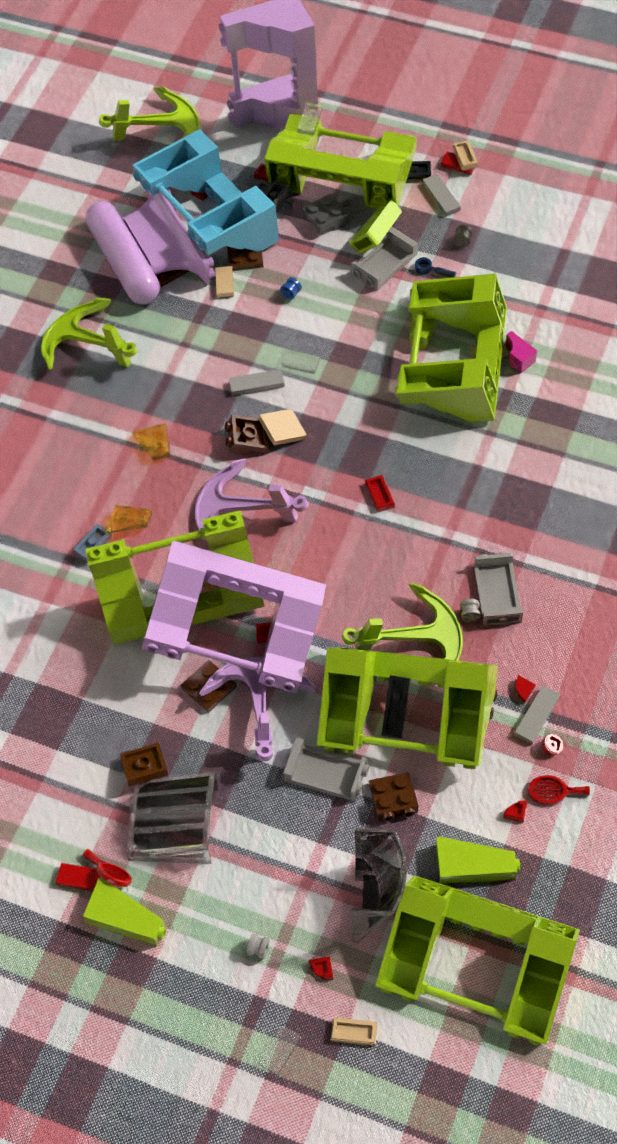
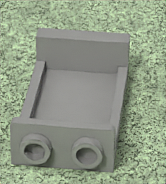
(386, 259)
(497, 589)
(325, 771)

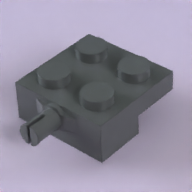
(276, 192)
(327, 213)

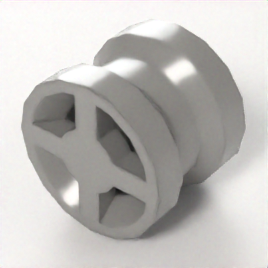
(470, 610)
(258, 946)

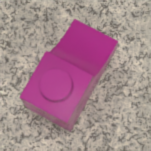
(521, 353)

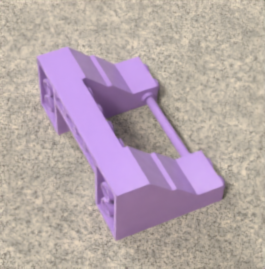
(272, 28)
(292, 621)

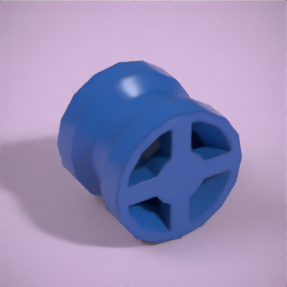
(291, 288)

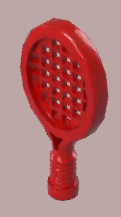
(571, 790)
(109, 872)

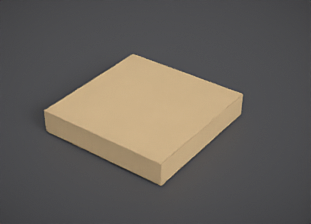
(282, 427)

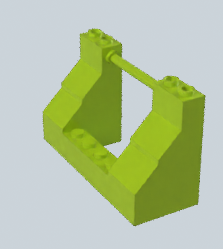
(383, 176)
(457, 386)
(122, 592)
(348, 692)
(417, 932)

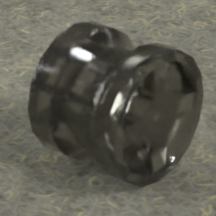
(462, 235)

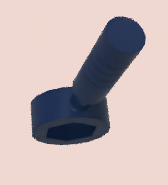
(423, 271)

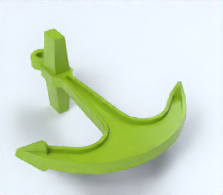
(184, 117)
(67, 328)
(443, 631)

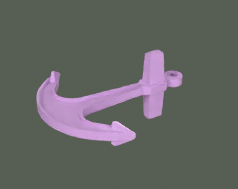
(213, 503)
(258, 692)

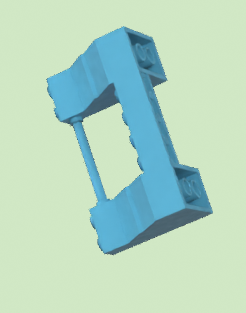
(194, 165)

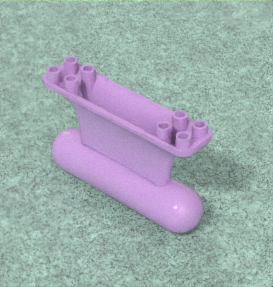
(146, 245)

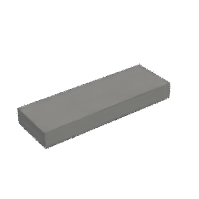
(441, 195)
(256, 382)
(537, 714)

